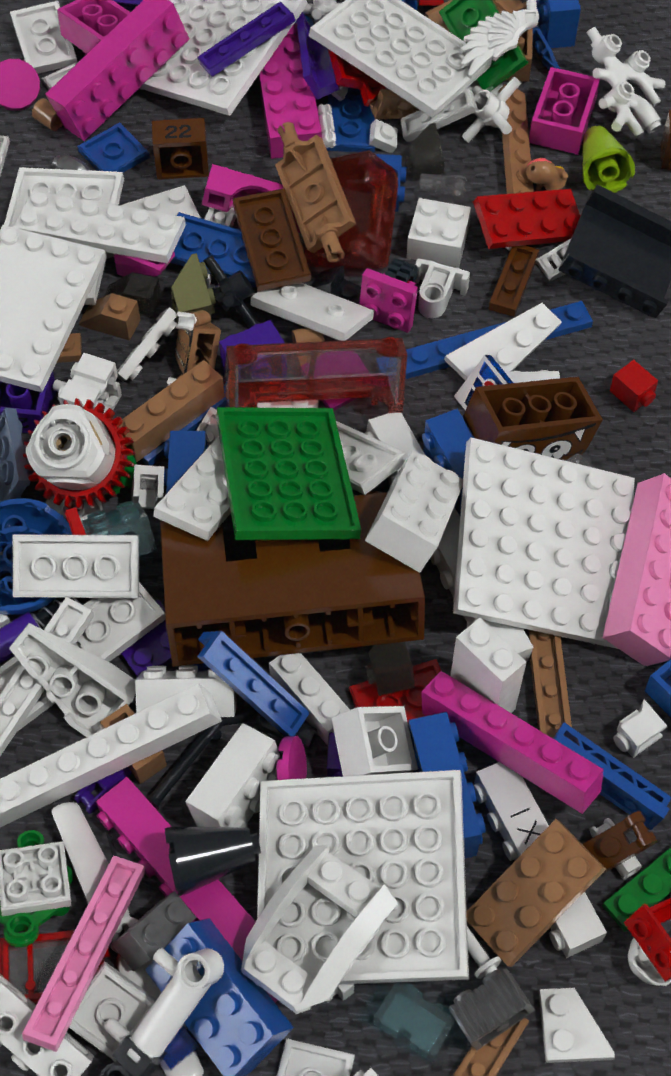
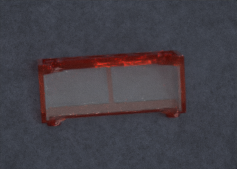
(317, 372)

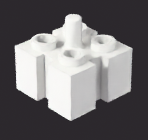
(92, 380)

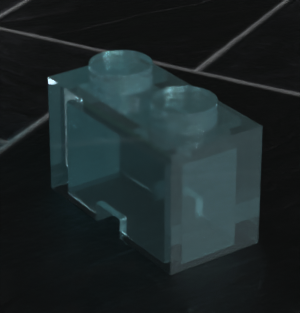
(415, 1019)

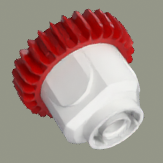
(78, 454)

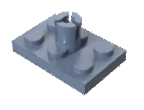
(12, 471)

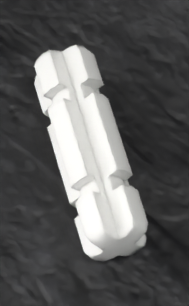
(327, 125)

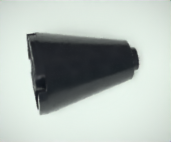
(208, 854)

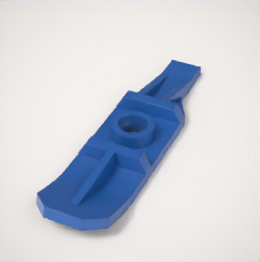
(543, 48)

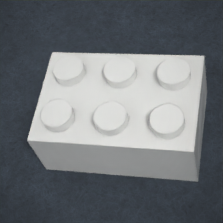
(158, 684)
(231, 786)

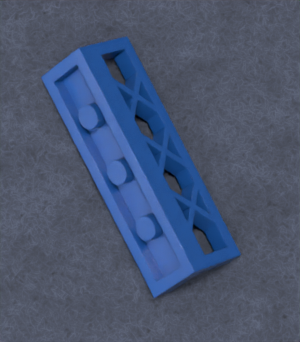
(252, 683)
(616, 788)

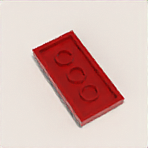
(527, 217)

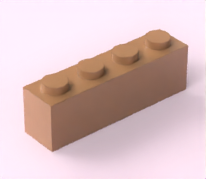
(173, 408)

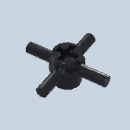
(232, 290)

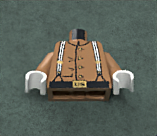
(196, 341)

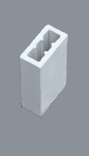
(488, 665)

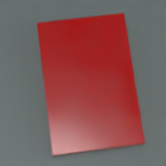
(366, 695)

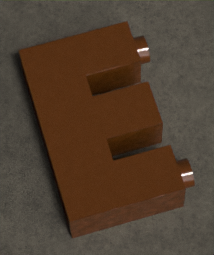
(289, 594)

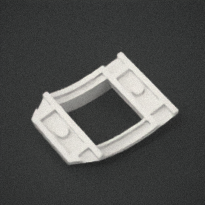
(344, 887)

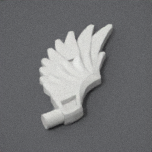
(497, 36)

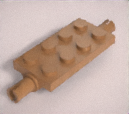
(314, 192)

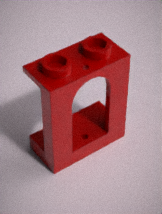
(651, 936)

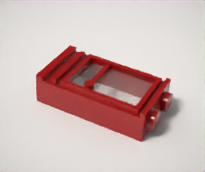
(33, 965)

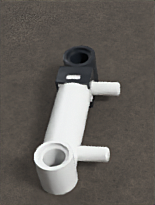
(145, 1048)

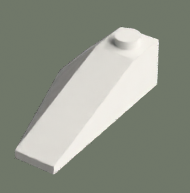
(74, 679)

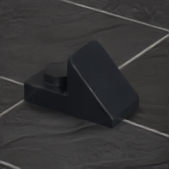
(334, 283)

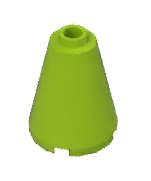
(605, 161)

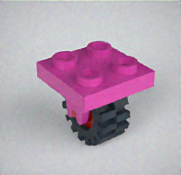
(391, 294)

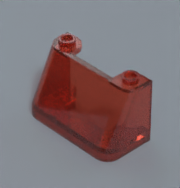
(371, 195)

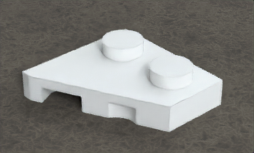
(570, 1029)

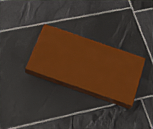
(271, 240)

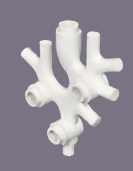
(622, 95)

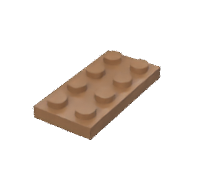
(534, 892)

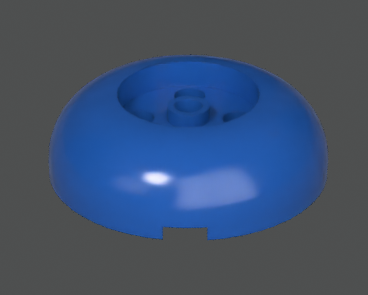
(24, 517)

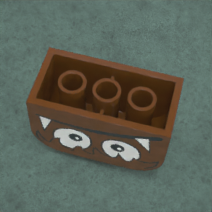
(535, 416)

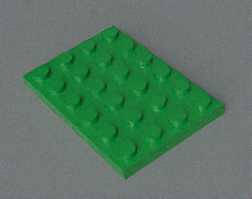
(286, 474)

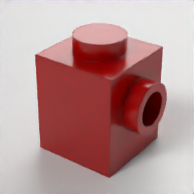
(634, 386)

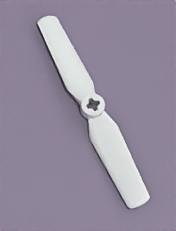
(90, 867)

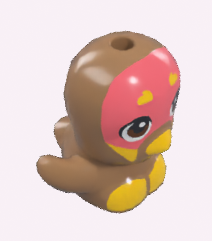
(546, 174)

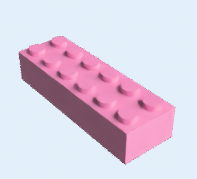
(641, 595)

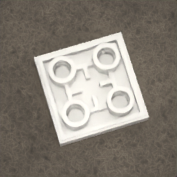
(33, 879)

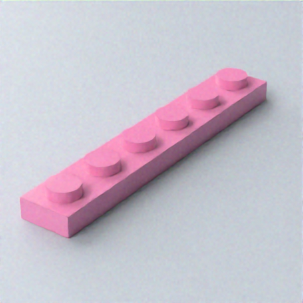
(83, 954)

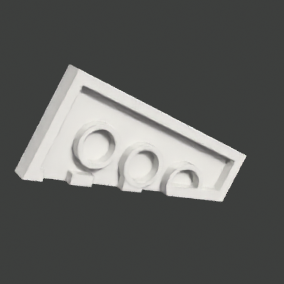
(507, 343)

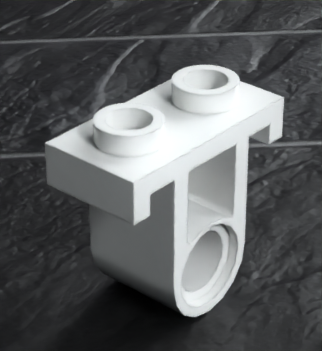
(438, 286)

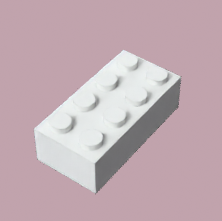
(415, 511)

